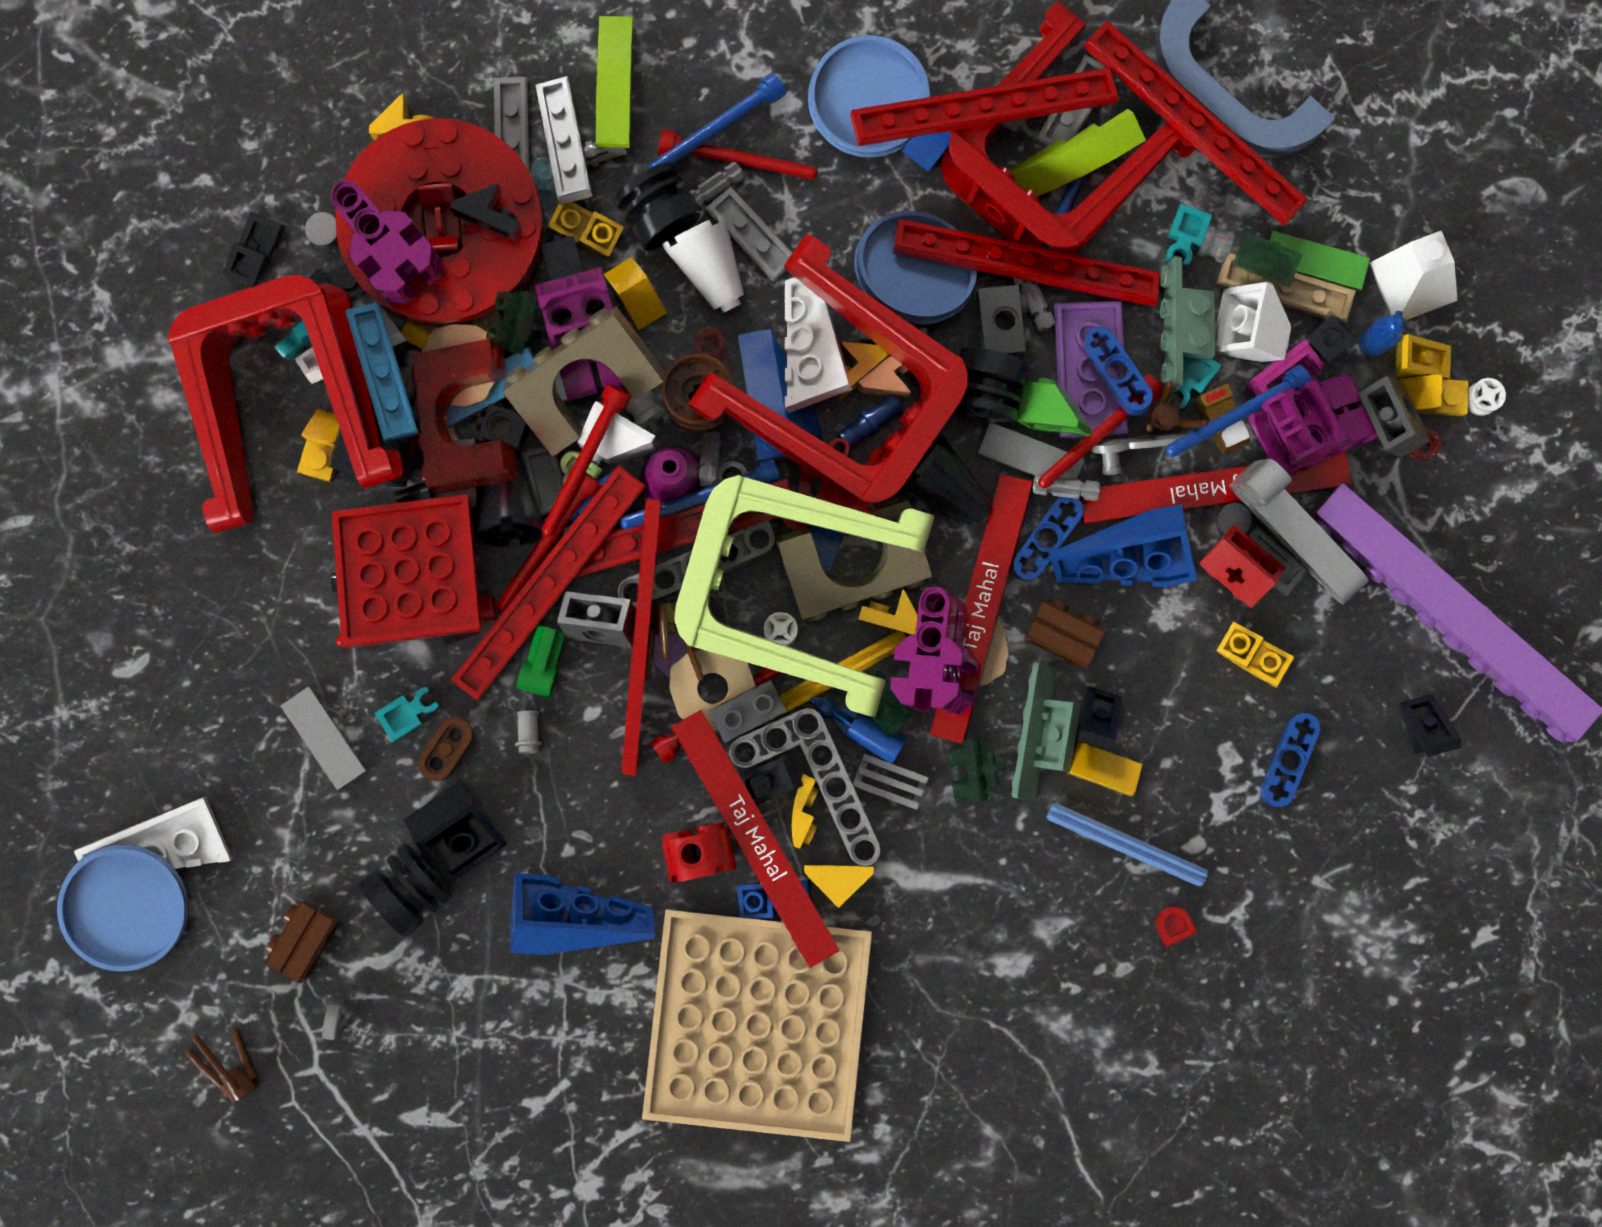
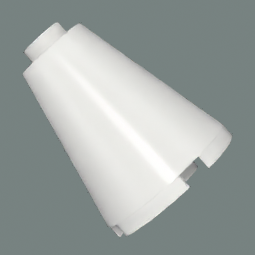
(709, 263)

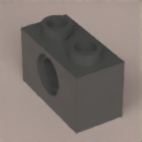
(1005, 302)
(1394, 416)
(597, 619)
(747, 710)

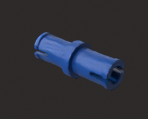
(870, 421)

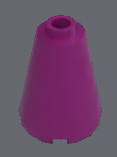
(671, 485)

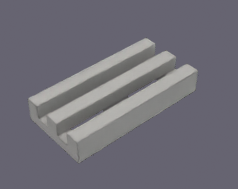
(884, 779)

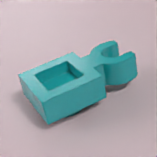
(1187, 230)
(291, 345)
(1196, 376)
(402, 716)

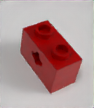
(1242, 566)

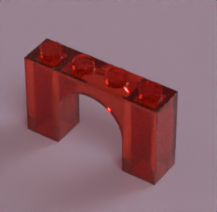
(439, 379)

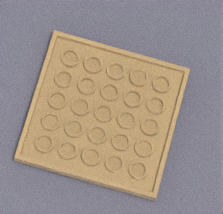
(754, 1032)

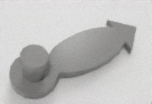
(1111, 447)

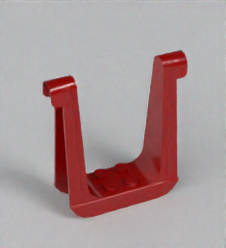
(1018, 212)
(201, 348)
(938, 371)

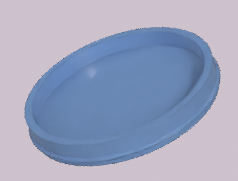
(862, 75)
(907, 285)
(122, 907)

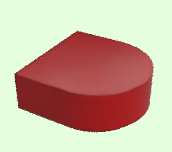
(1174, 925)

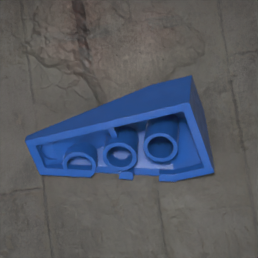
(765, 382)
(1140, 549)
(564, 919)

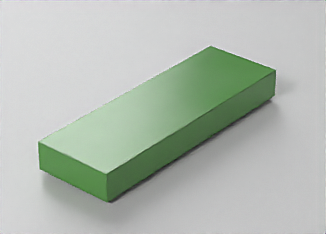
(1326, 262)

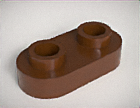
(445, 748)

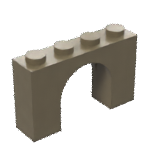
(606, 340)
(819, 592)

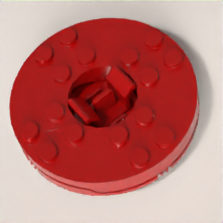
(421, 173)

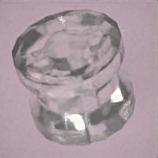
(1216, 244)

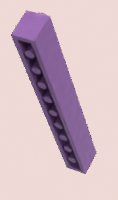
(1456, 615)

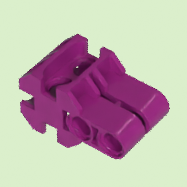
(391, 253)
(574, 294)
(1312, 423)
(936, 668)

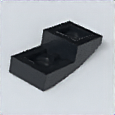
(255, 248)

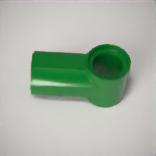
(540, 670)

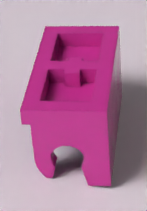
(1301, 355)

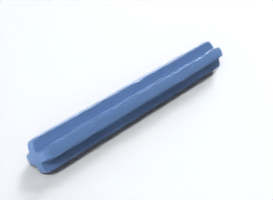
(1127, 844)

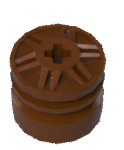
(682, 382)

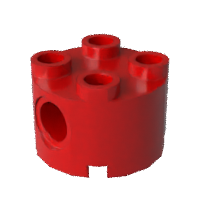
(681, 856)

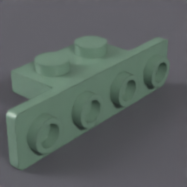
(1187, 323)
(1046, 733)

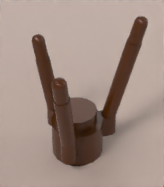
(1166, 416)
(663, 624)
(233, 1083)

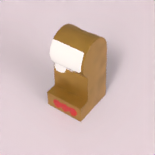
(1213, 405)

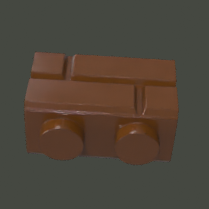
(1064, 633)
(301, 941)

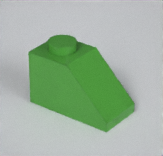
(1050, 409)

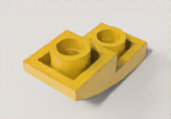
(587, 228)
(1255, 655)
(801, 822)

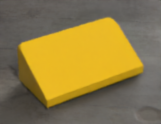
(1105, 769)

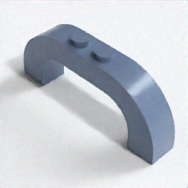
(1262, 135)

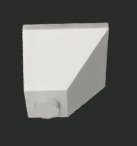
(1417, 276)
(1252, 324)
(622, 440)

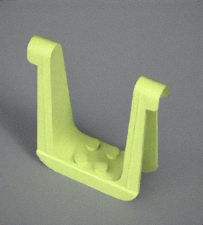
(743, 495)

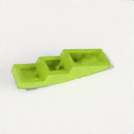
(614, 82)
(1079, 155)

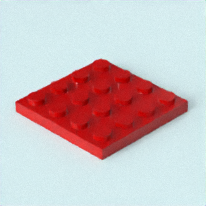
(406, 571)

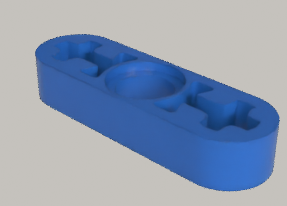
(1097, 355)
(1054, 512)
(1288, 786)

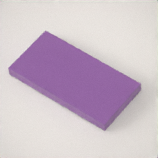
(1073, 367)

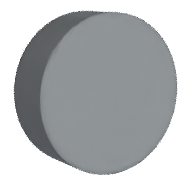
(321, 230)
(332, 1022)

